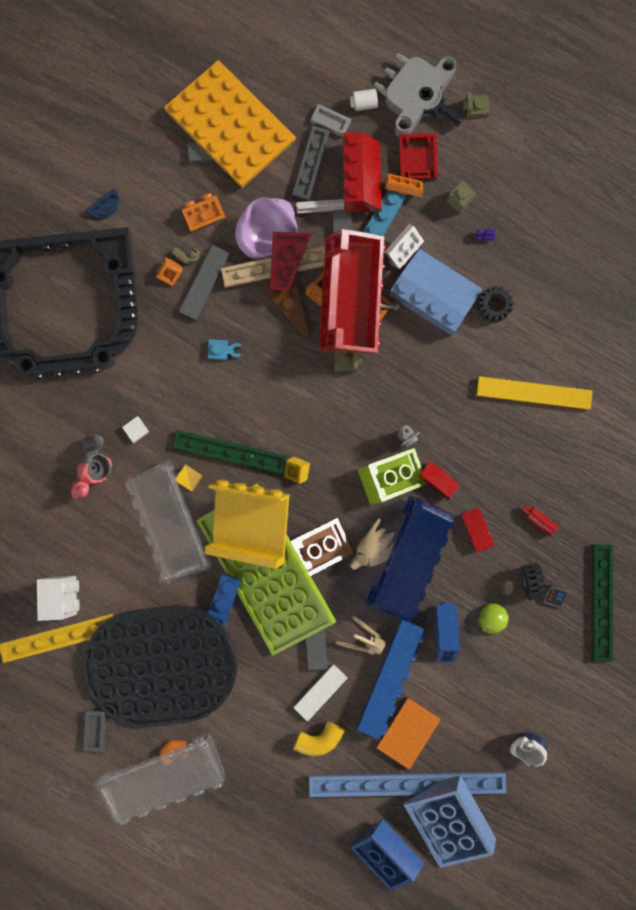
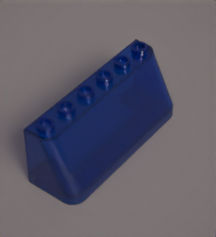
(412, 559)

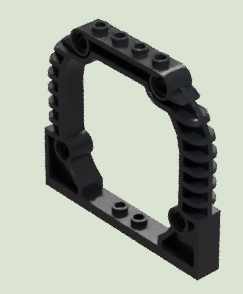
(115, 247)

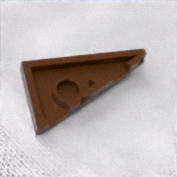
(290, 305)

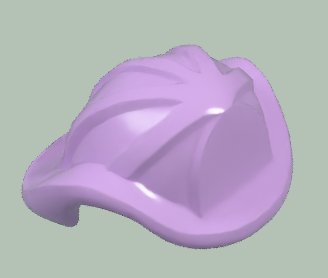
(259, 222)

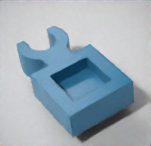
(220, 350)

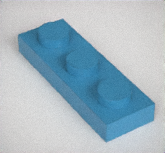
(381, 220)

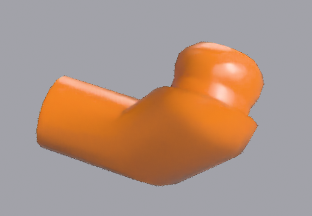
(171, 745)

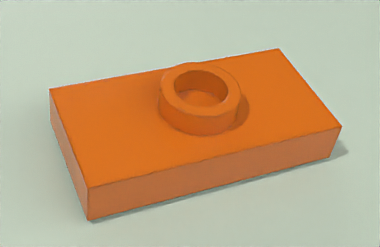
(404, 185)

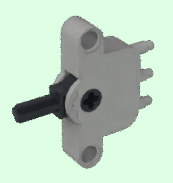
(412, 85)

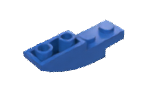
(224, 598)

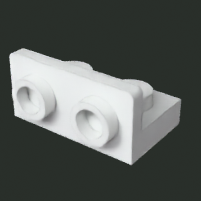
(403, 246)

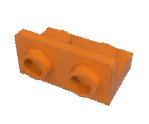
(203, 211)

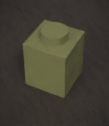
(461, 197)

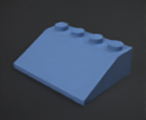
(435, 292)
(451, 823)

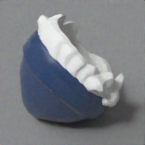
(529, 748)

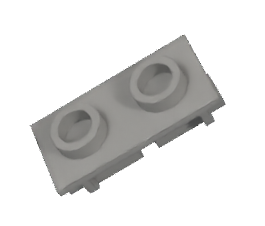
(407, 436)

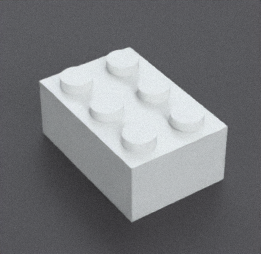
(57, 597)

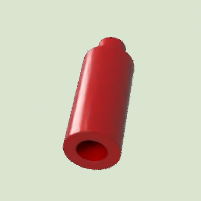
(540, 520)

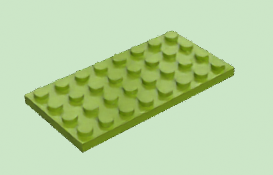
(279, 600)

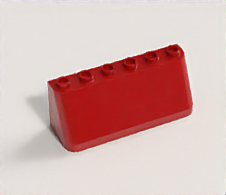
(352, 292)

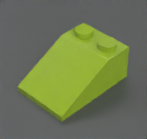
(391, 476)

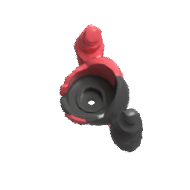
(90, 457)

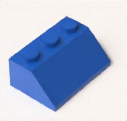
(387, 855)

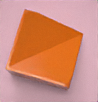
(169, 271)

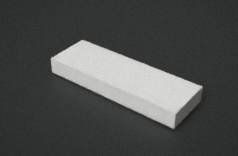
(320, 692)

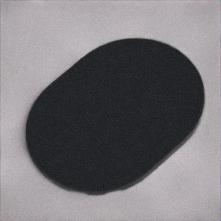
(160, 665)

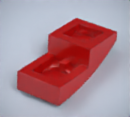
(477, 530)

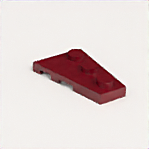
(286, 257)

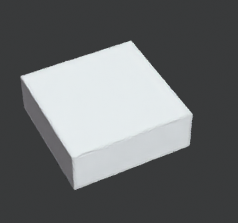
(135, 429)

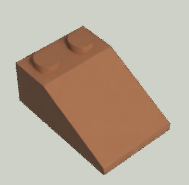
(322, 546)

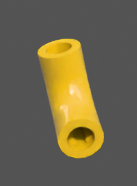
(319, 744)

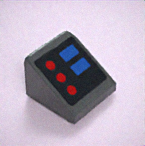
(555, 596)

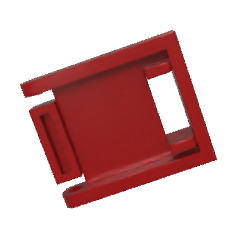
(418, 161)

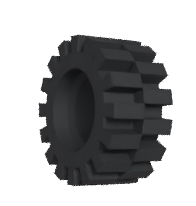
(503, 296)
(533, 581)

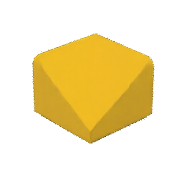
(296, 470)
(188, 477)

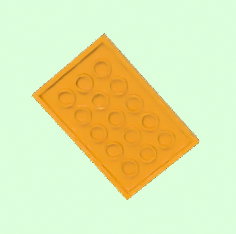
(230, 124)

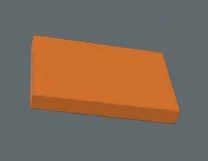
(408, 733)

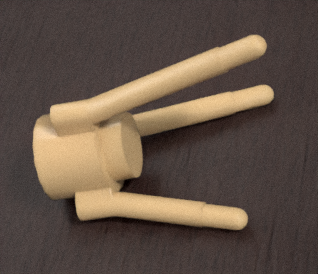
(374, 644)

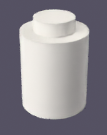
(364, 100)

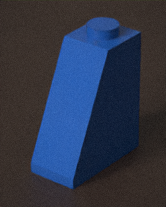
(446, 633)

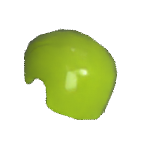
(493, 618)

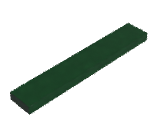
(230, 452)
(602, 602)

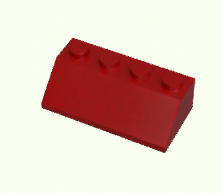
(361, 173)

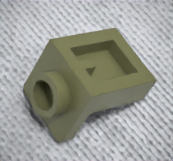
(476, 105)
(346, 361)

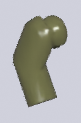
(188, 257)

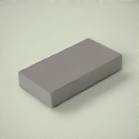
(330, 120)

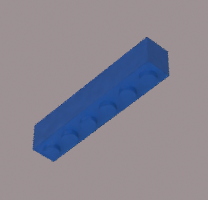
(390, 678)

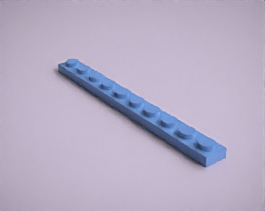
(401, 783)

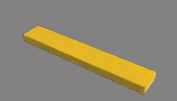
(534, 393)
(51, 639)

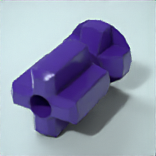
(488, 234)

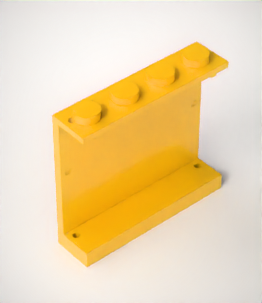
(249, 524)

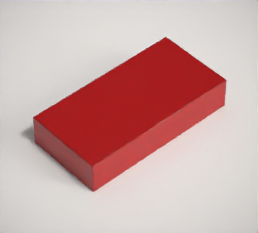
(439, 480)

